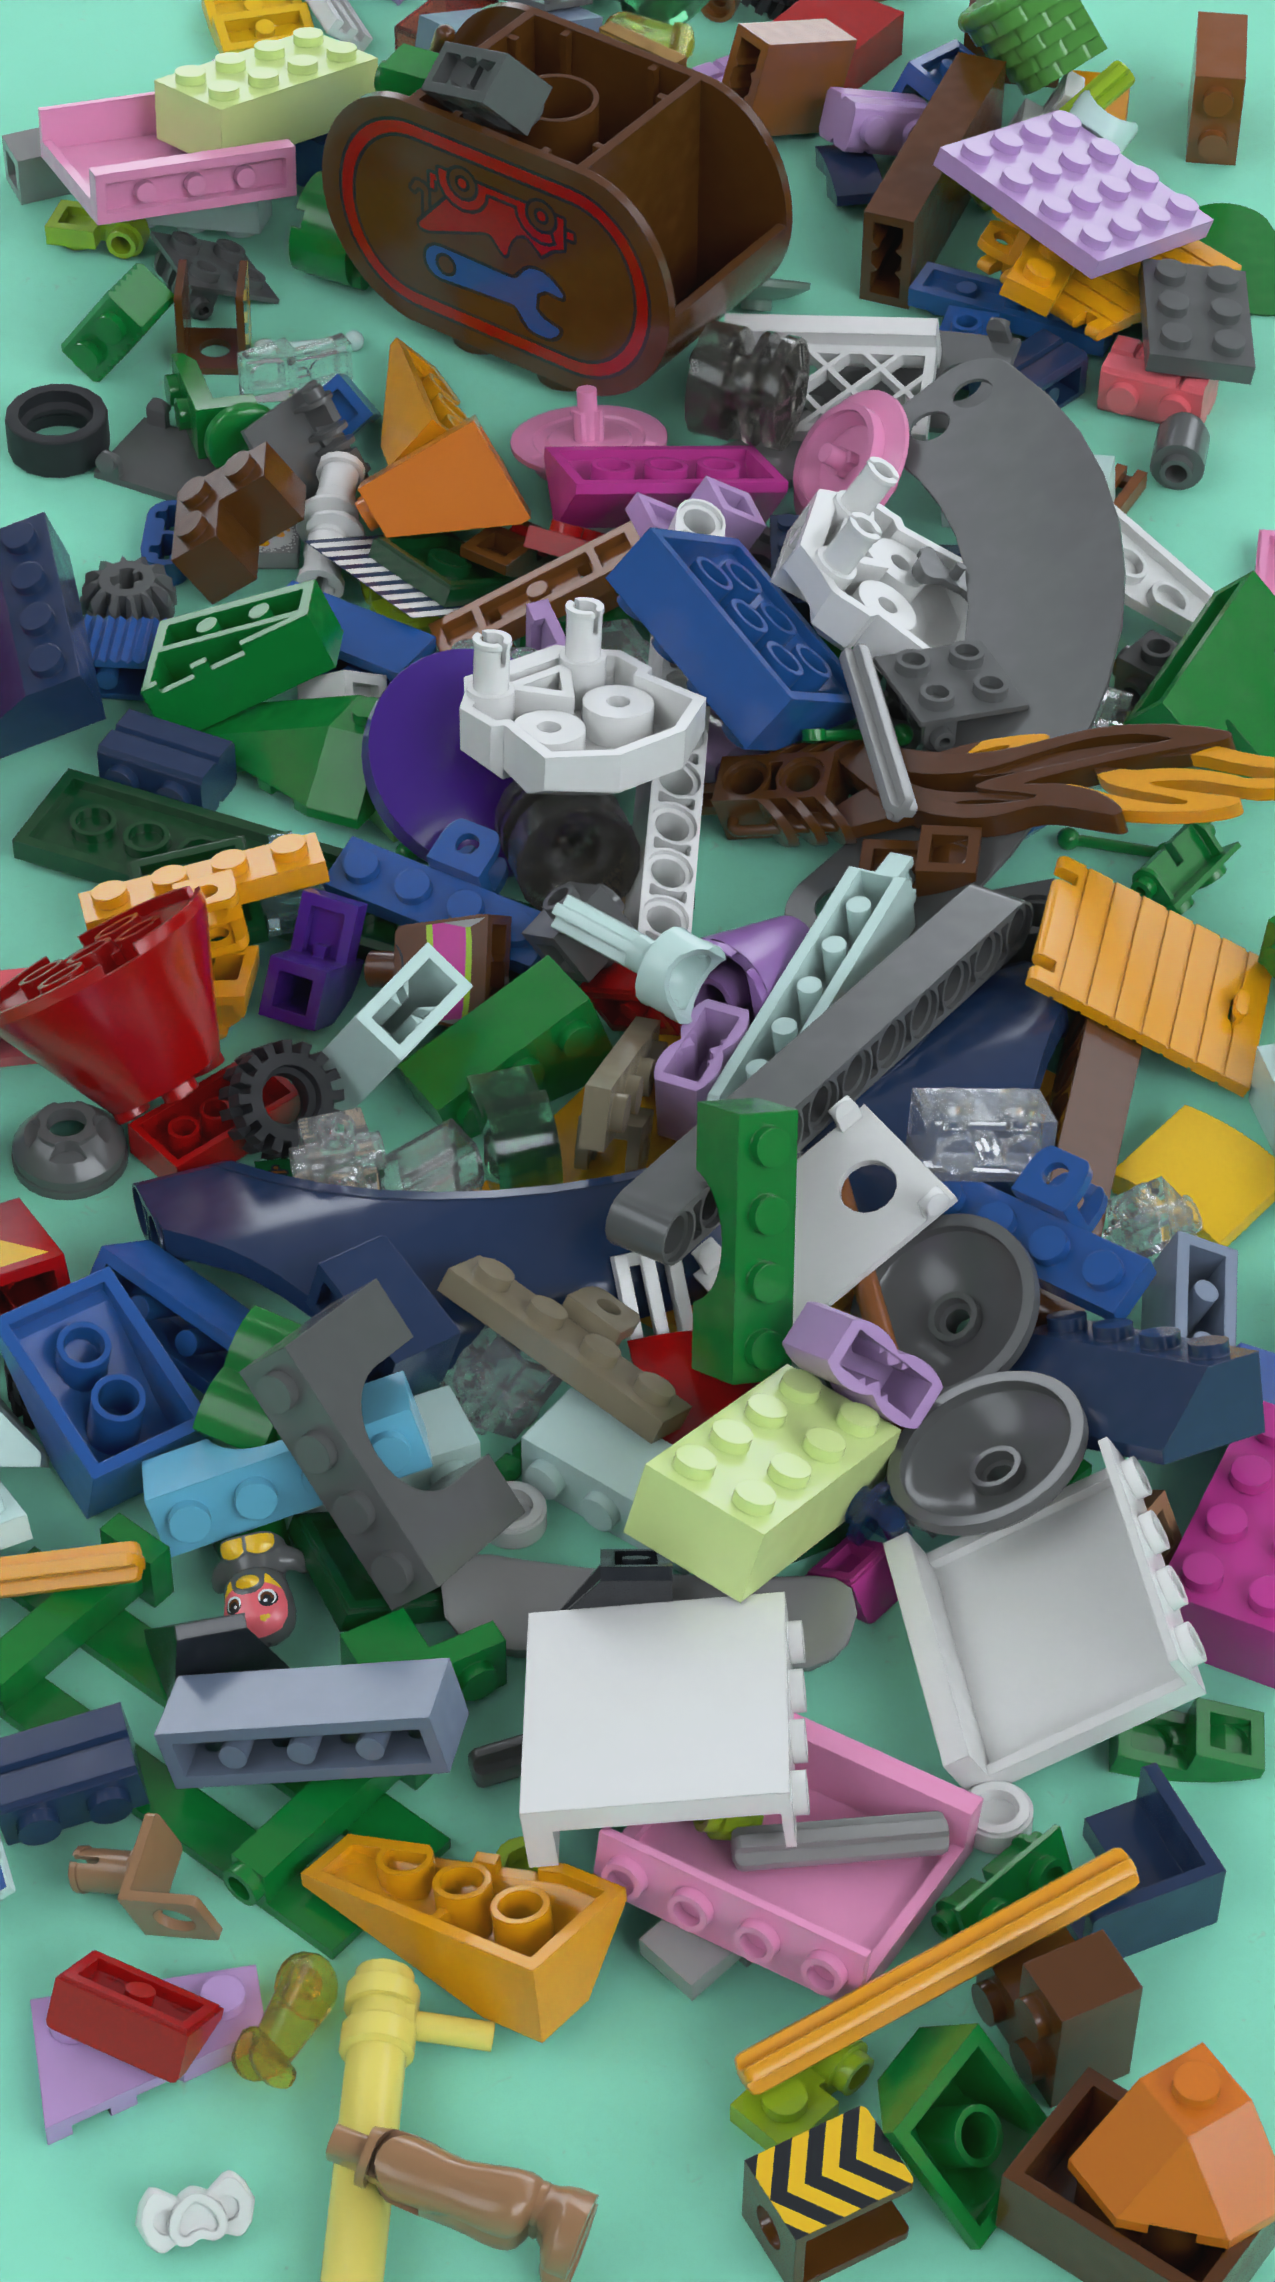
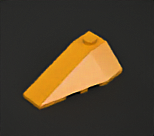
(416, 403)
(491, 1935)

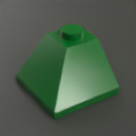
(957, 2121)

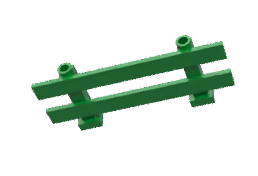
(253, 1863)

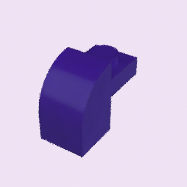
(320, 970)

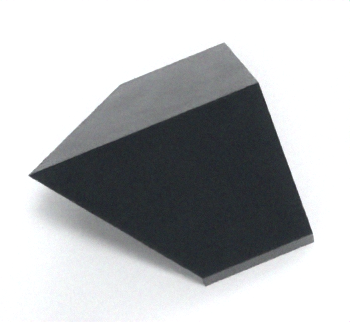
(625, 1579)
(208, 1647)

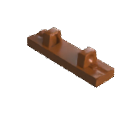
(555, 581)

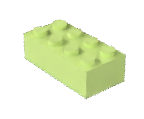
(263, 93)
(760, 1481)

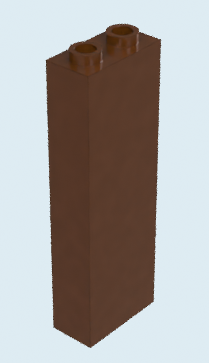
(916, 201)

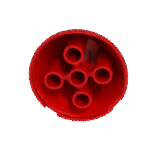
(127, 1009)

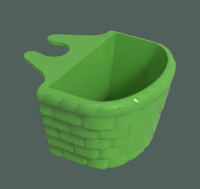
(1034, 37)

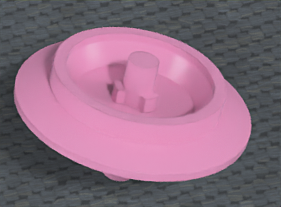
(584, 426)
(845, 439)

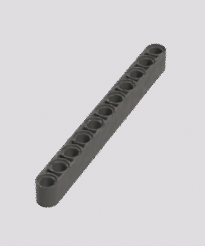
(837, 1055)

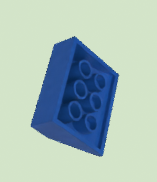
(733, 637)

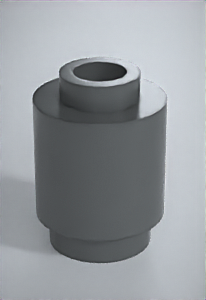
(1180, 451)

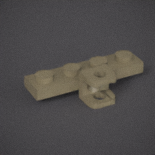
(615, 1097)
(571, 1341)

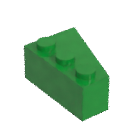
(240, 654)
(530, 1021)

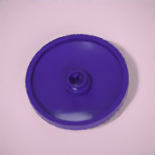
(415, 756)

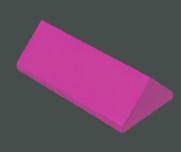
(597, 482)

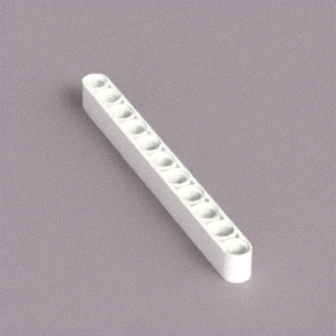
(671, 806)

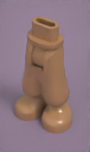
(475, 2198)

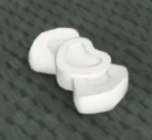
(195, 2213)

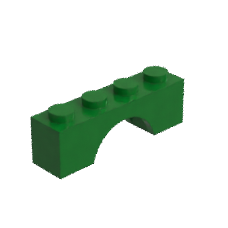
(751, 1167)

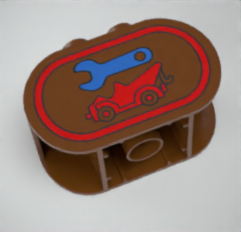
(571, 248)

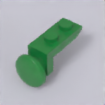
(210, 422)

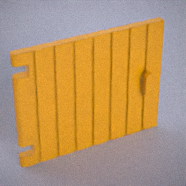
(1113, 299)
(1150, 975)

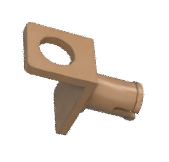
(144, 1881)

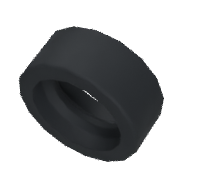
(57, 406)

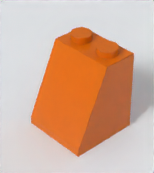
(443, 488)

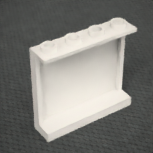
(1048, 1628)
(662, 1717)

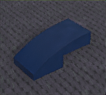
(849, 175)

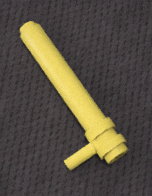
(376, 2049)

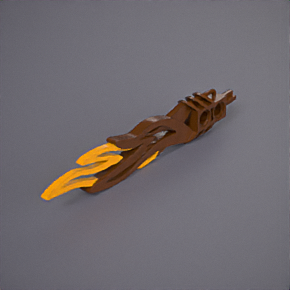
(1016, 779)

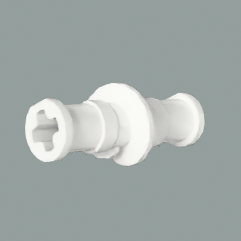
(330, 516)

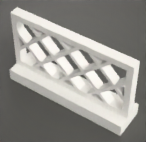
(857, 341)

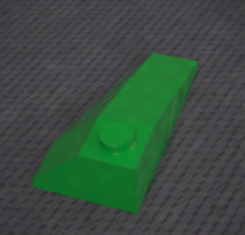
(307, 753)

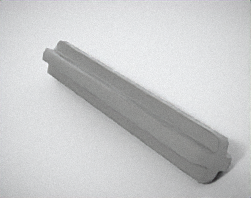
(878, 733)

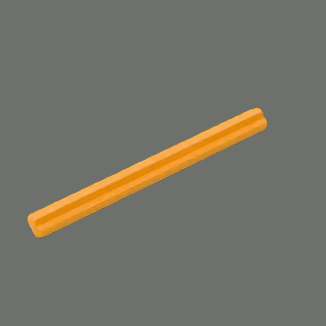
(935, 1971)

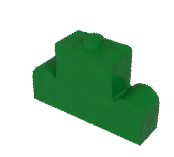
(1222, 670)

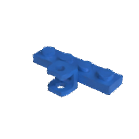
(943, 286)
(450, 887)
(1059, 1235)

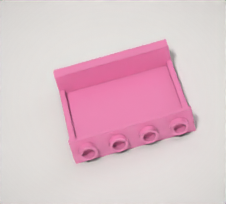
(123, 173)
(807, 1923)

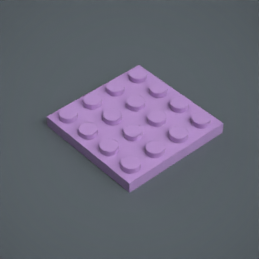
(1074, 192)

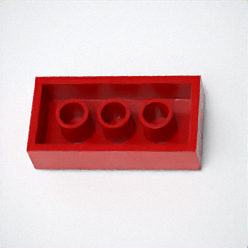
(192, 1131)

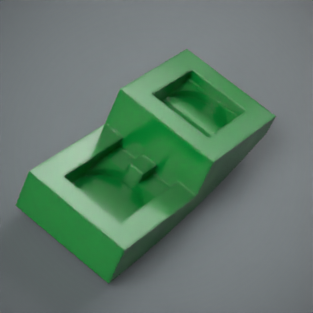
(1197, 1746)

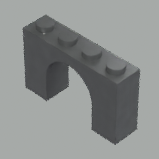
(313, 1399)

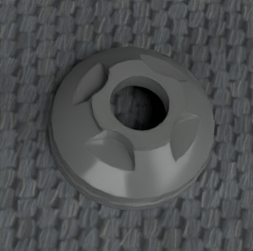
(72, 1164)

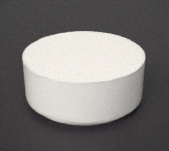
(531, 1524)
(1003, 1815)

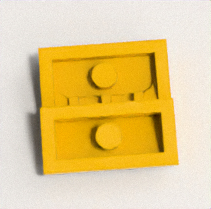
(242, 23)
(1212, 1164)

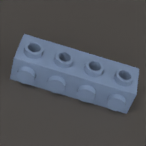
(312, 1723)

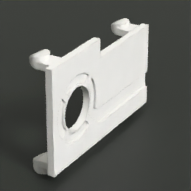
(832, 1241)

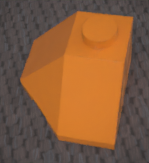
(1182, 2155)

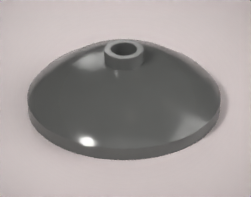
(957, 1273)
(989, 1454)

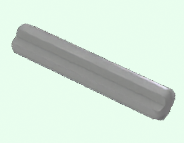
(841, 1841)

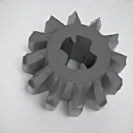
(129, 590)

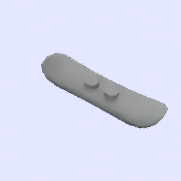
(511, 1588)

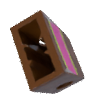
(472, 944)

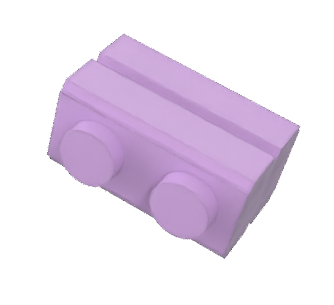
(869, 119)

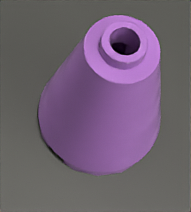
(753, 962)

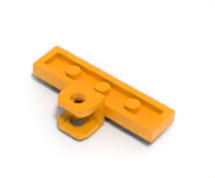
(1036, 271)
(226, 882)

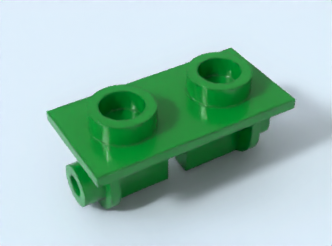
(1197, 865)
(1014, 1873)

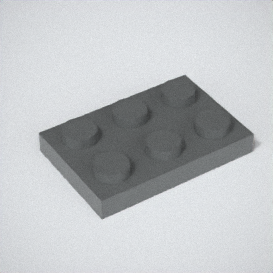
(1196, 321)

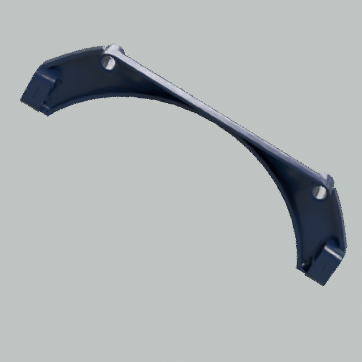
(553, 1234)

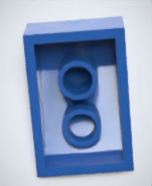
(97, 1388)

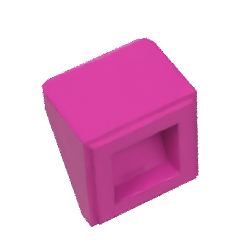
(863, 1570)

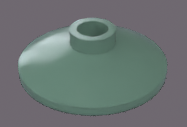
(772, 290)

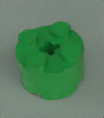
(316, 244)

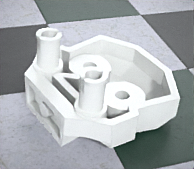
(856, 574)
(575, 713)

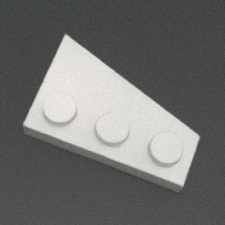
(1158, 581)

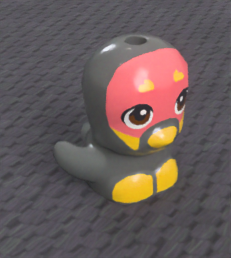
(256, 1583)

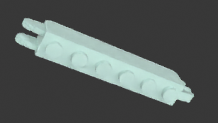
(850, 937)

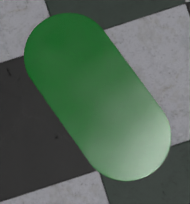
(1249, 241)

